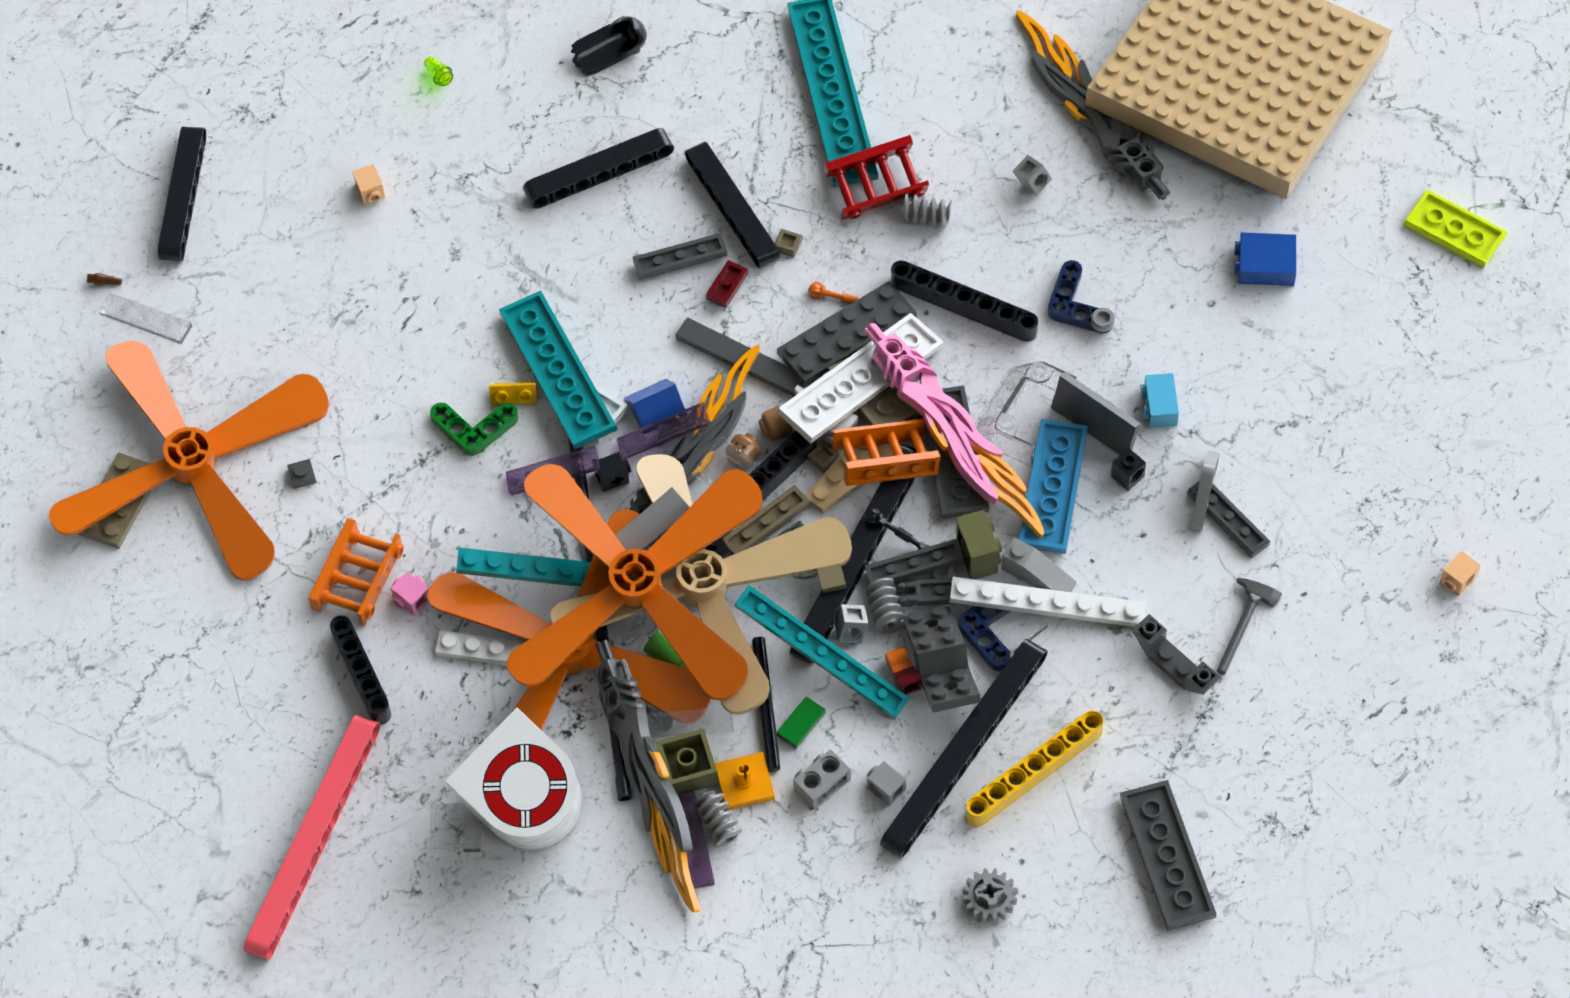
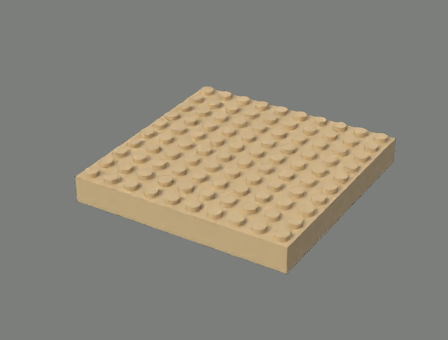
(1240, 80)

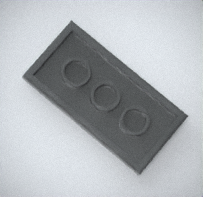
(1088, 408)

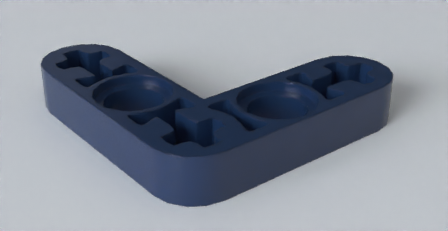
(1070, 307)
(981, 625)

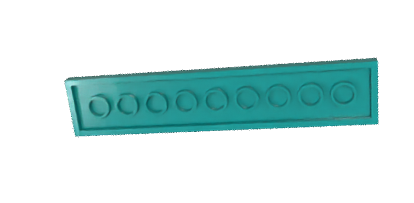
(830, 83)

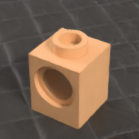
(368, 184)
(1460, 573)

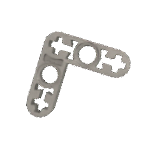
(1204, 489)

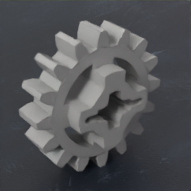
(980, 897)

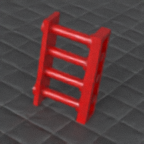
(879, 155)

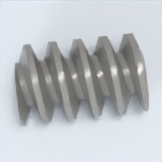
(926, 211)
(884, 606)
(716, 818)

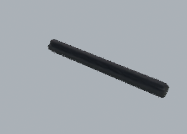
(767, 710)

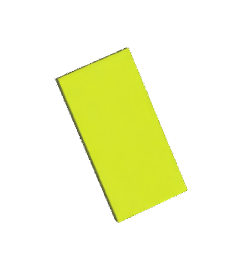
(1455, 228)

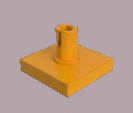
(745, 781)

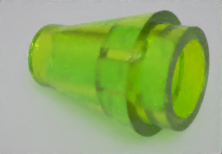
(439, 72)

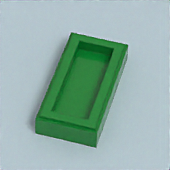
(801, 722)

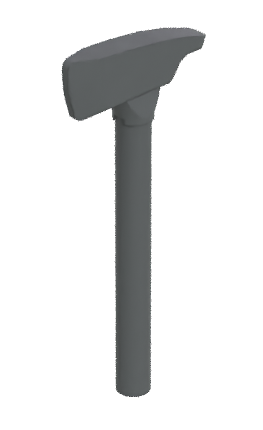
(1256, 593)

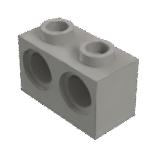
(826, 782)

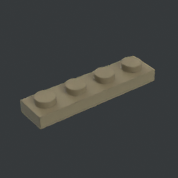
(767, 520)

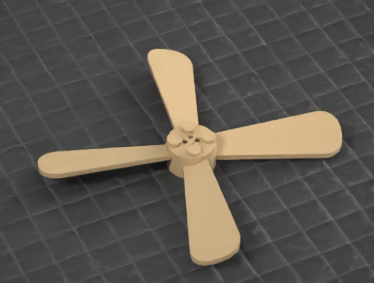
(706, 576)

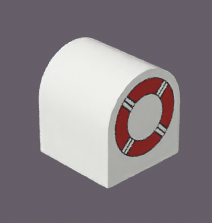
(520, 785)

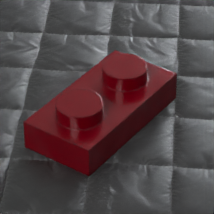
(727, 284)

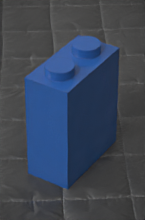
(1266, 259)

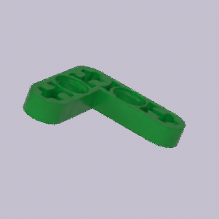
(471, 434)

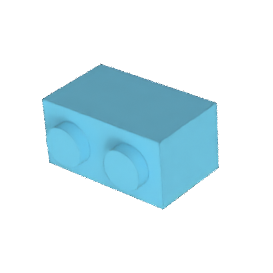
(1160, 399)

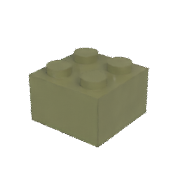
(978, 544)
(688, 761)

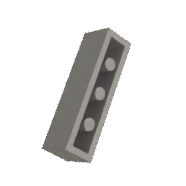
(653, 521)

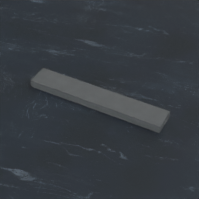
(731, 351)

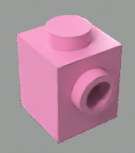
(409, 593)

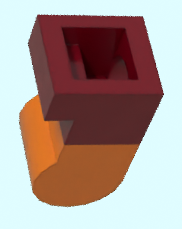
(903, 671)

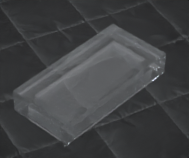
(1024, 627)

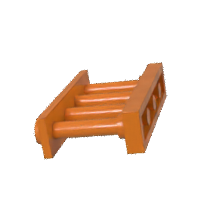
(885, 468)
(341, 555)

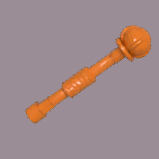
(818, 290)

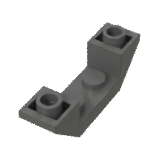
(1170, 660)

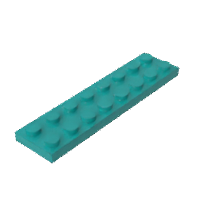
(558, 370)

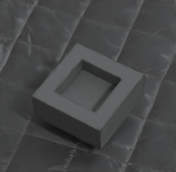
(301, 473)

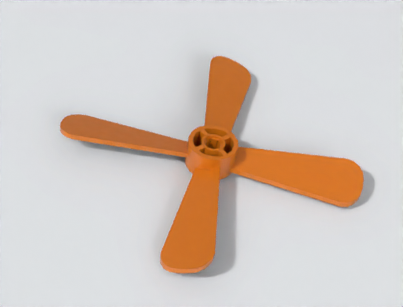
(240, 538)
(705, 654)
(661, 683)

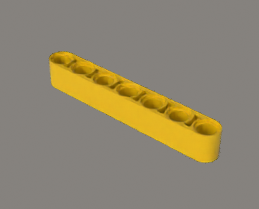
(1029, 778)

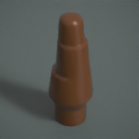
(102, 279)

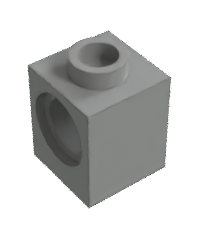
(1032, 175)
(851, 623)
(885, 783)

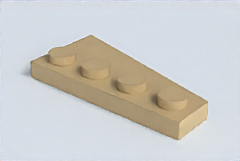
(831, 486)

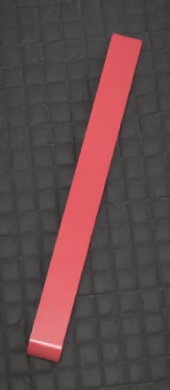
(311, 837)

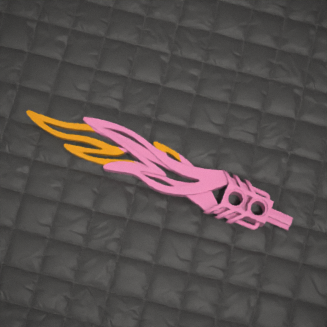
(907, 366)

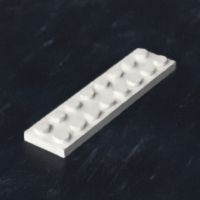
(851, 383)

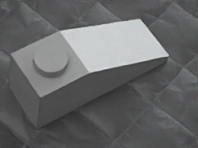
(1035, 568)

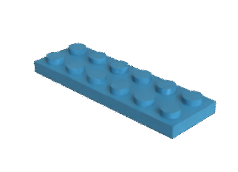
(1054, 483)

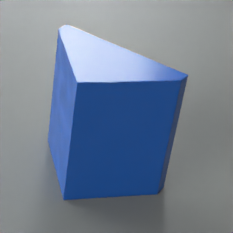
(655, 402)

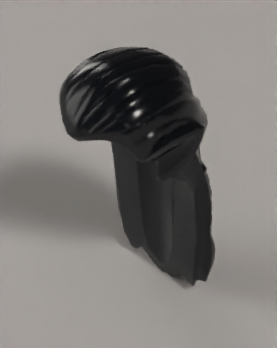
(609, 45)

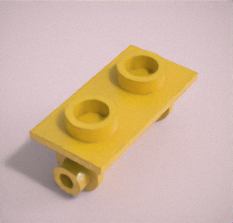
(513, 393)

